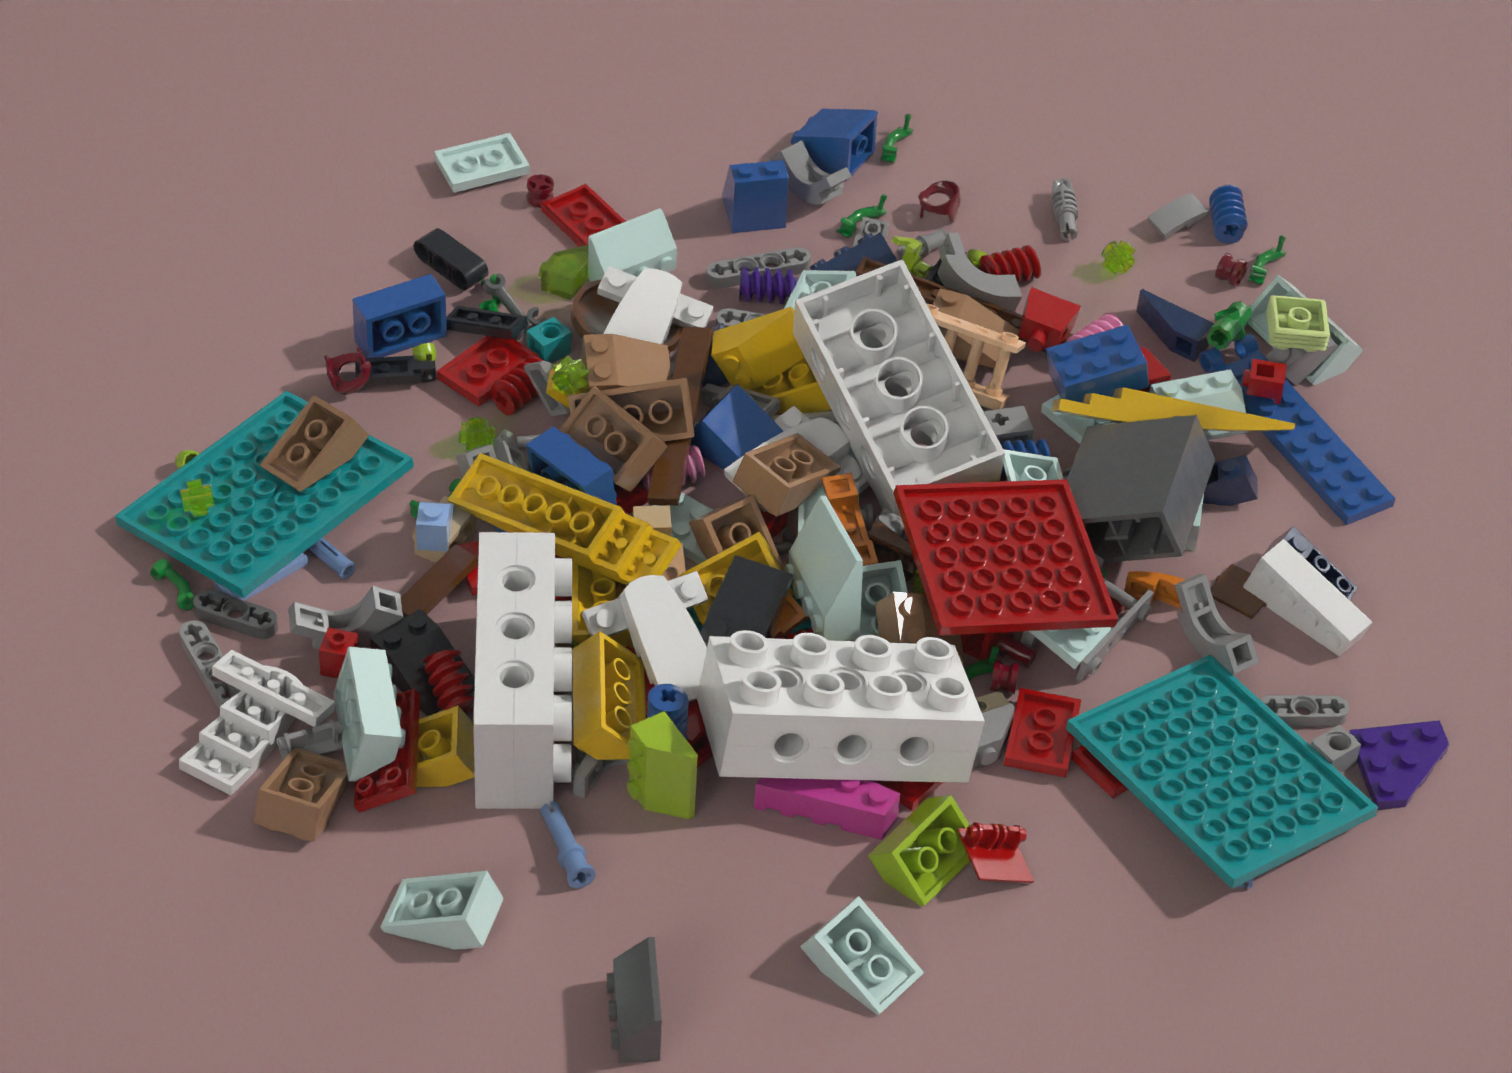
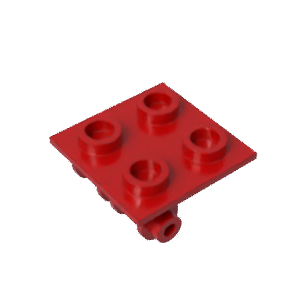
(996, 852)

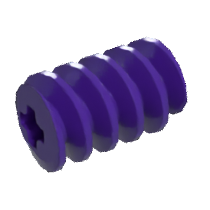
(766, 285)

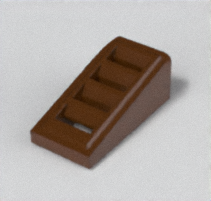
(891, 547)

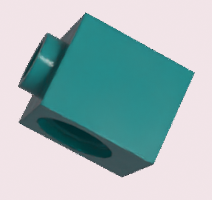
(550, 340)

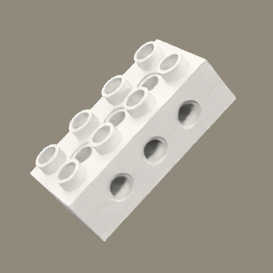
(881, 341)
(520, 671)
(838, 709)

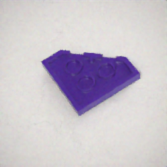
(1398, 759)

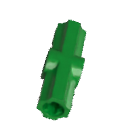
(1229, 325)

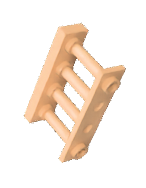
(991, 395)

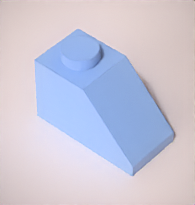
(434, 526)

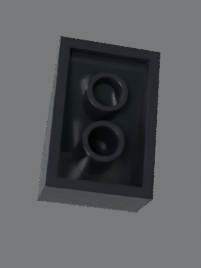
(747, 600)
(407, 646)

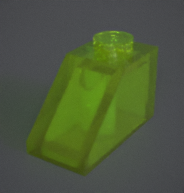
(565, 272)

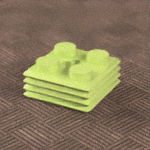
(1298, 323)

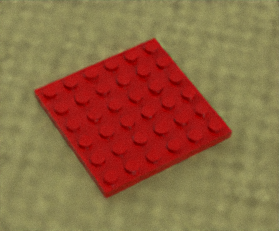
(1004, 557)

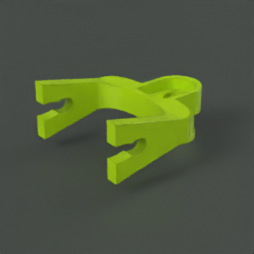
(911, 257)

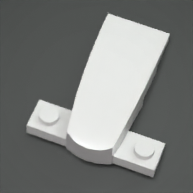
(650, 304)
(822, 434)
(658, 627)
(250, 721)

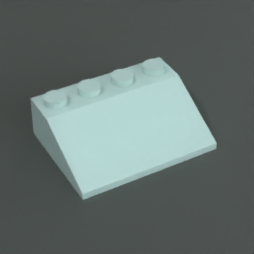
(827, 574)

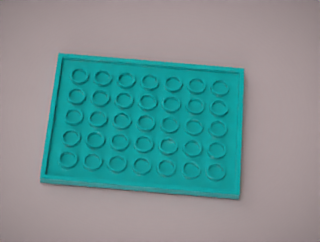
(257, 517)
(1221, 770)

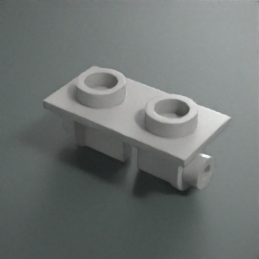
(318, 739)

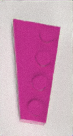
(853, 804)

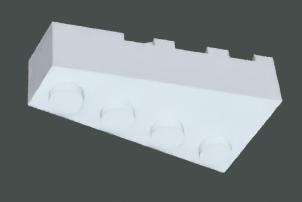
(1306, 599)

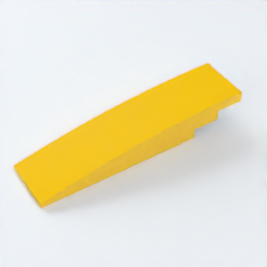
(1136, 405)
(584, 526)

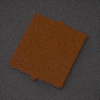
(1230, 592)

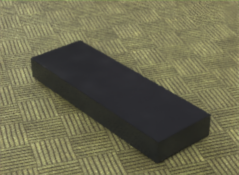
(486, 322)

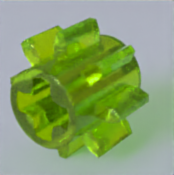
(1118, 257)
(570, 374)
(476, 433)
(197, 498)

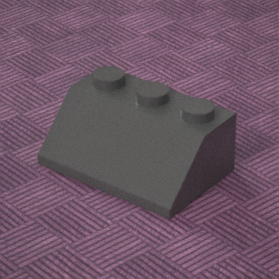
(636, 1004)

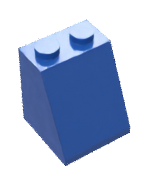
(839, 138)
(756, 196)
(733, 428)

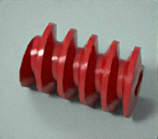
(1012, 262)
(514, 388)
(449, 681)

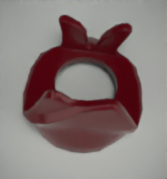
(949, 208)
(334, 365)

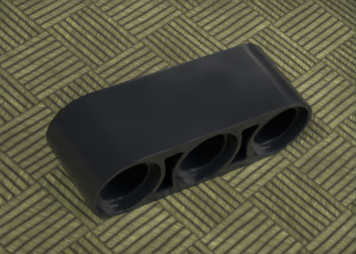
(450, 259)

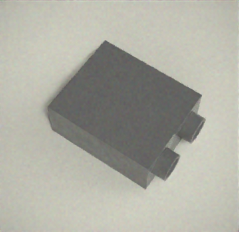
(1141, 486)

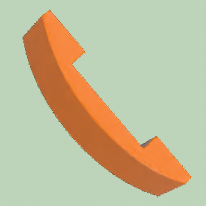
(844, 499)

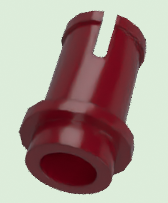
(1016, 650)

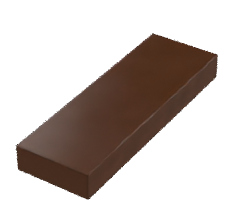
(438, 581)

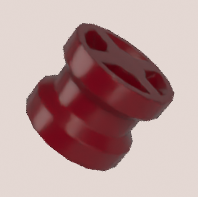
(539, 189)
(1231, 269)
(1004, 677)

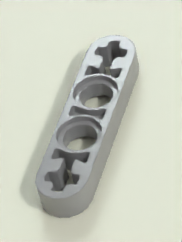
(720, 272)
(204, 667)

